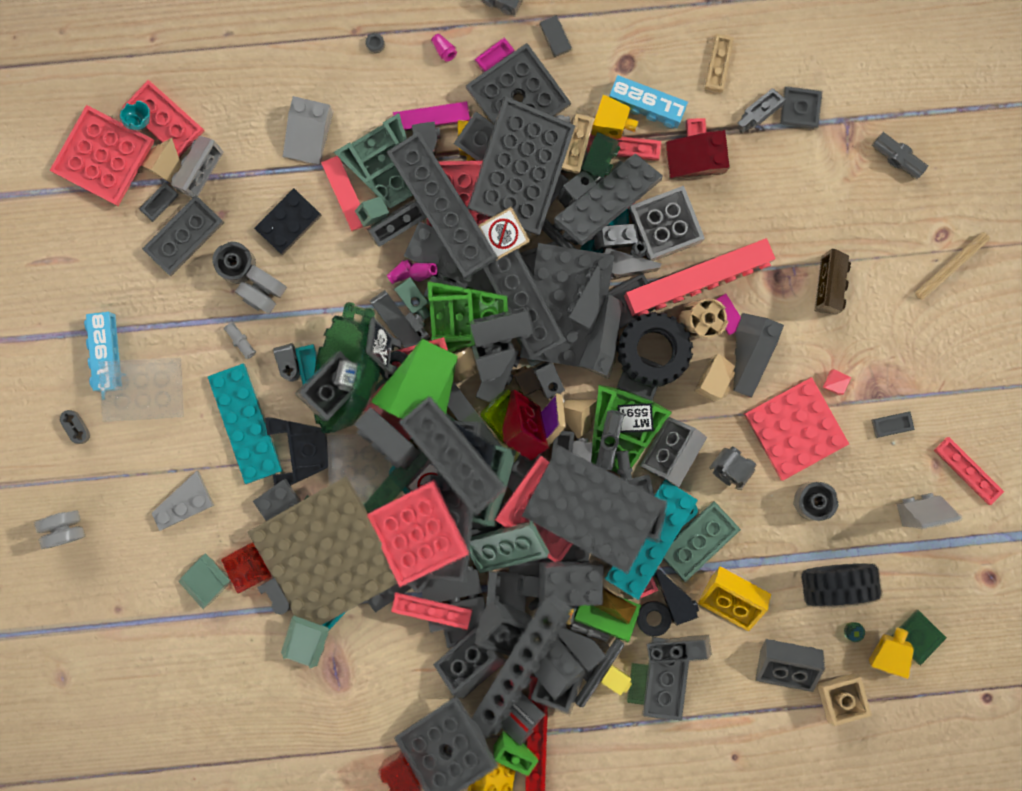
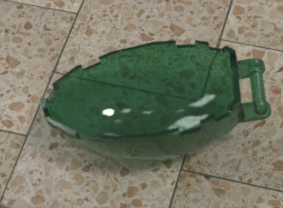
(351, 339)

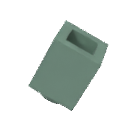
(372, 211)

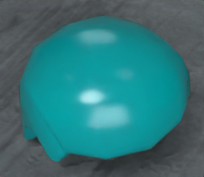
(135, 116)

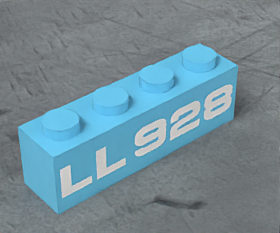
(649, 102)
(101, 343)

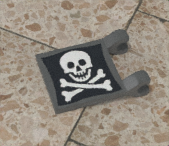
(380, 346)

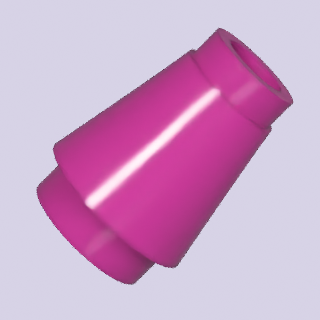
(444, 48)
(422, 271)
(400, 272)

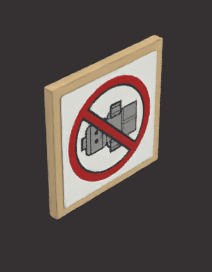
(504, 233)

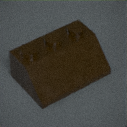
(832, 282)

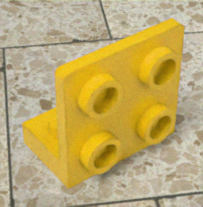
(497, 780)

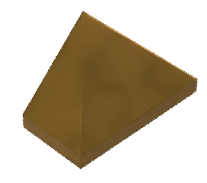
(616, 607)

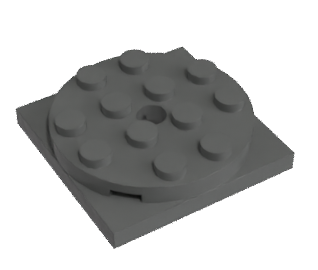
(518, 74)
(425, 752)

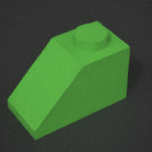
(512, 755)

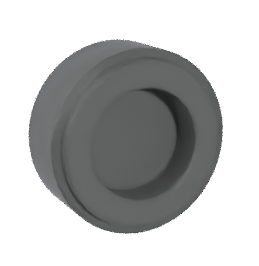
(375, 43)

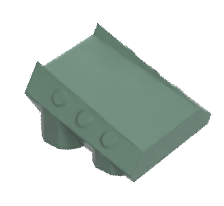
(204, 581)
(304, 642)

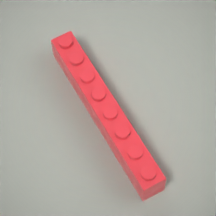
(699, 277)

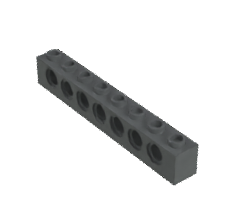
(559, 613)

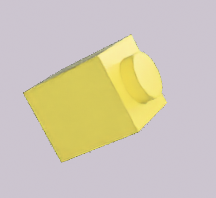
(617, 680)

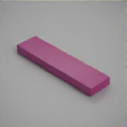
(441, 115)

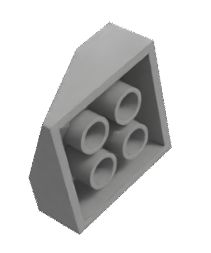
(666, 223)

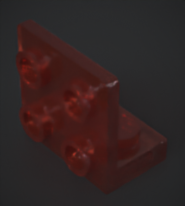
(245, 568)

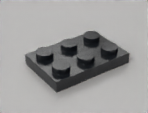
(288, 221)

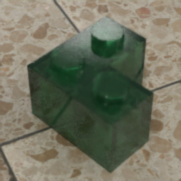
(600, 155)

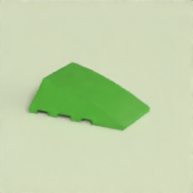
(454, 309)
(423, 374)
(633, 442)

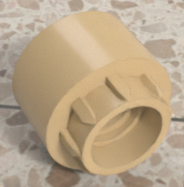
(465, 364)

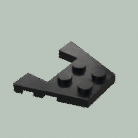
(306, 446)
(483, 448)

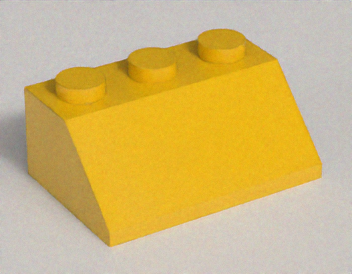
(735, 599)

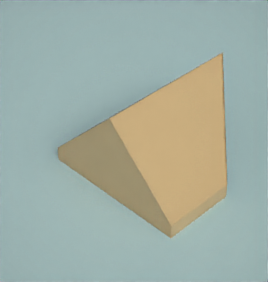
(163, 160)
(580, 415)

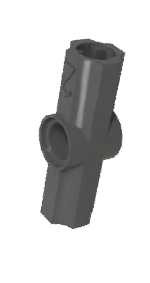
(900, 155)
(611, 428)

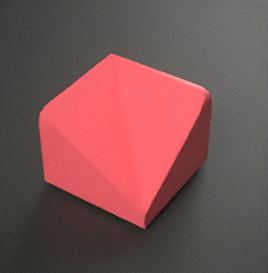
(836, 382)

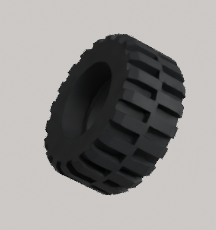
(669, 329)
(841, 585)

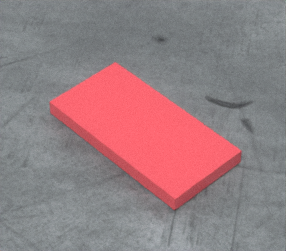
(167, 118)

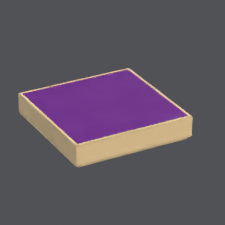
(554, 418)

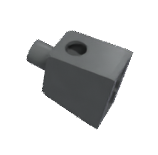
(576, 188)
(547, 374)

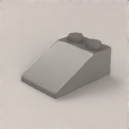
(307, 130)
(926, 511)

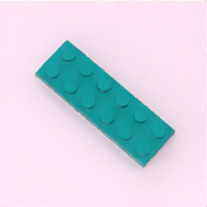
(244, 423)
(652, 553)

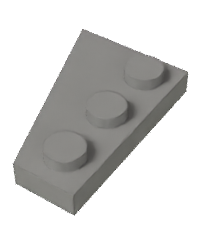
(183, 503)

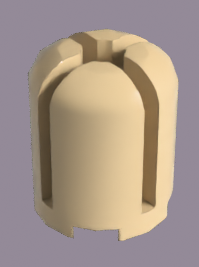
(704, 318)

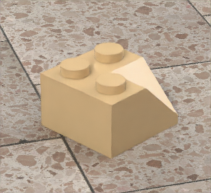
(716, 378)
(844, 699)

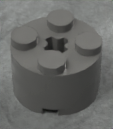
(230, 252)
(733, 468)
(825, 496)

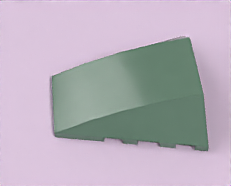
(372, 164)

